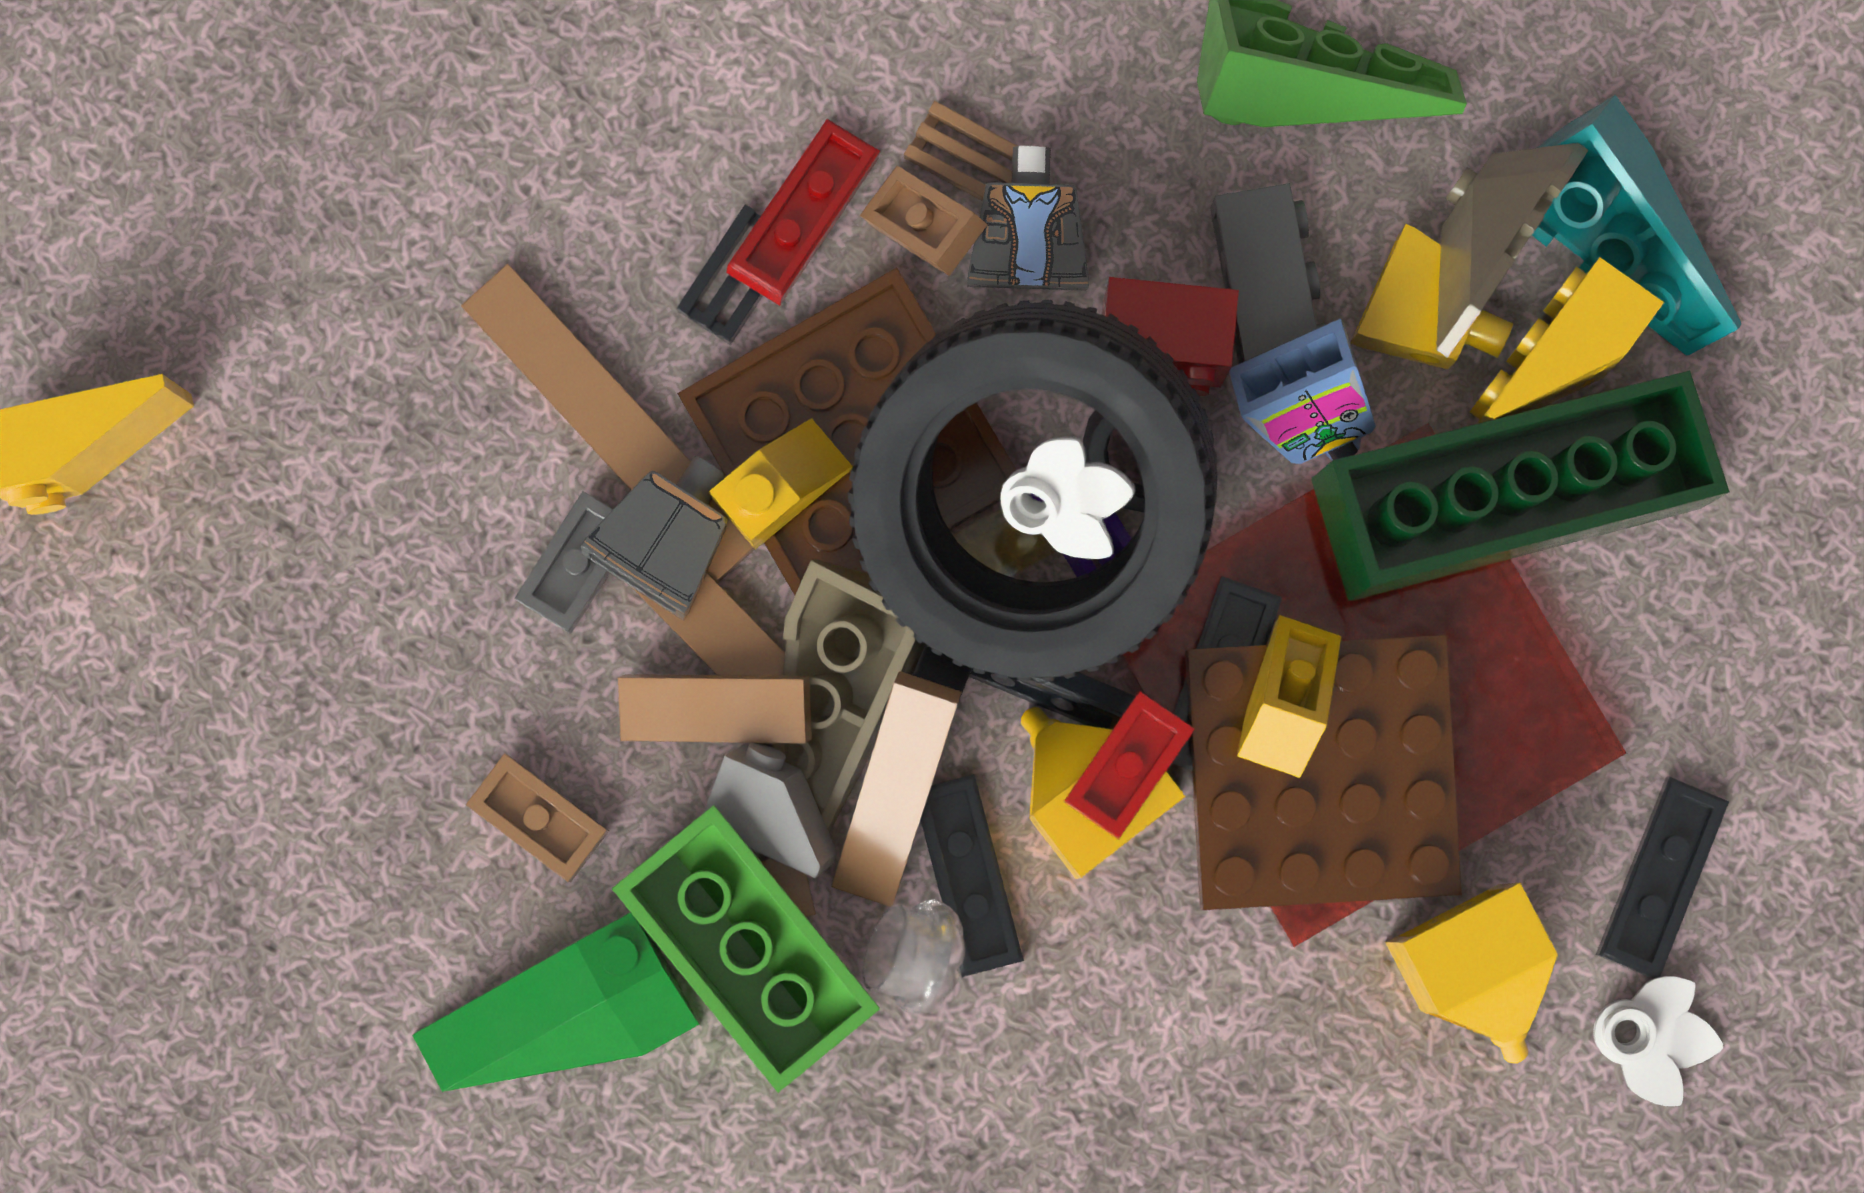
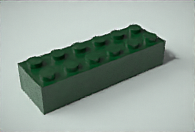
(1518, 485)

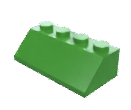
(746, 948)

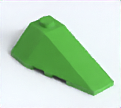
(1284, 74)

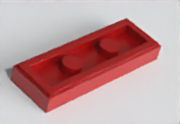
(803, 212)

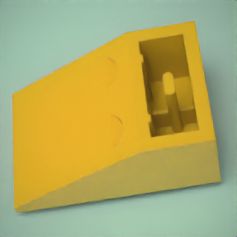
(1591, 330)

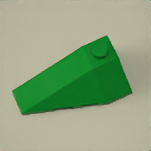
(574, 1010)

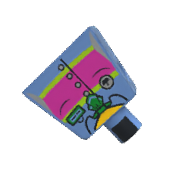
(1306, 396)

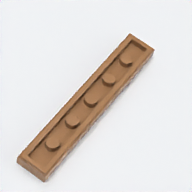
(586, 394)

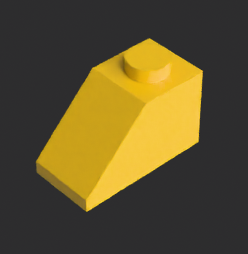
(780, 481)
(1290, 697)

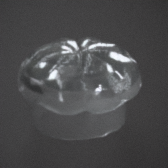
(915, 955)

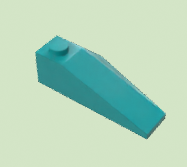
(1632, 218)

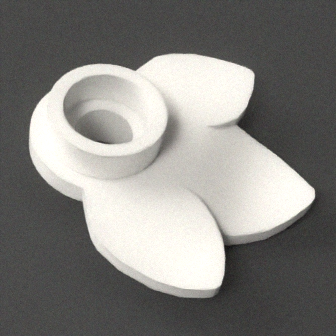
(1074, 498)
(1664, 1038)

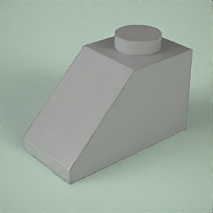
(773, 808)

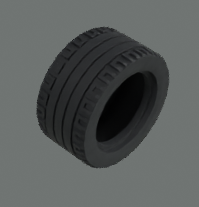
(1008, 621)

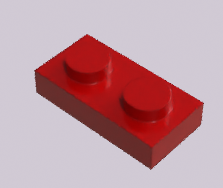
(1128, 765)

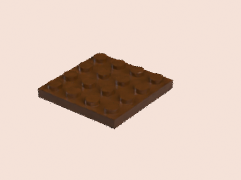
(835, 374)
(1364, 815)

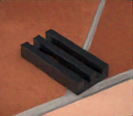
(707, 319)

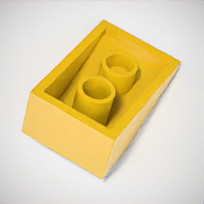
(76, 439)

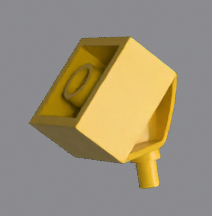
(1059, 760)
(1481, 966)

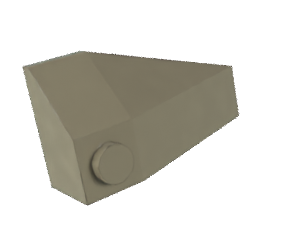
(1490, 227)
(852, 656)

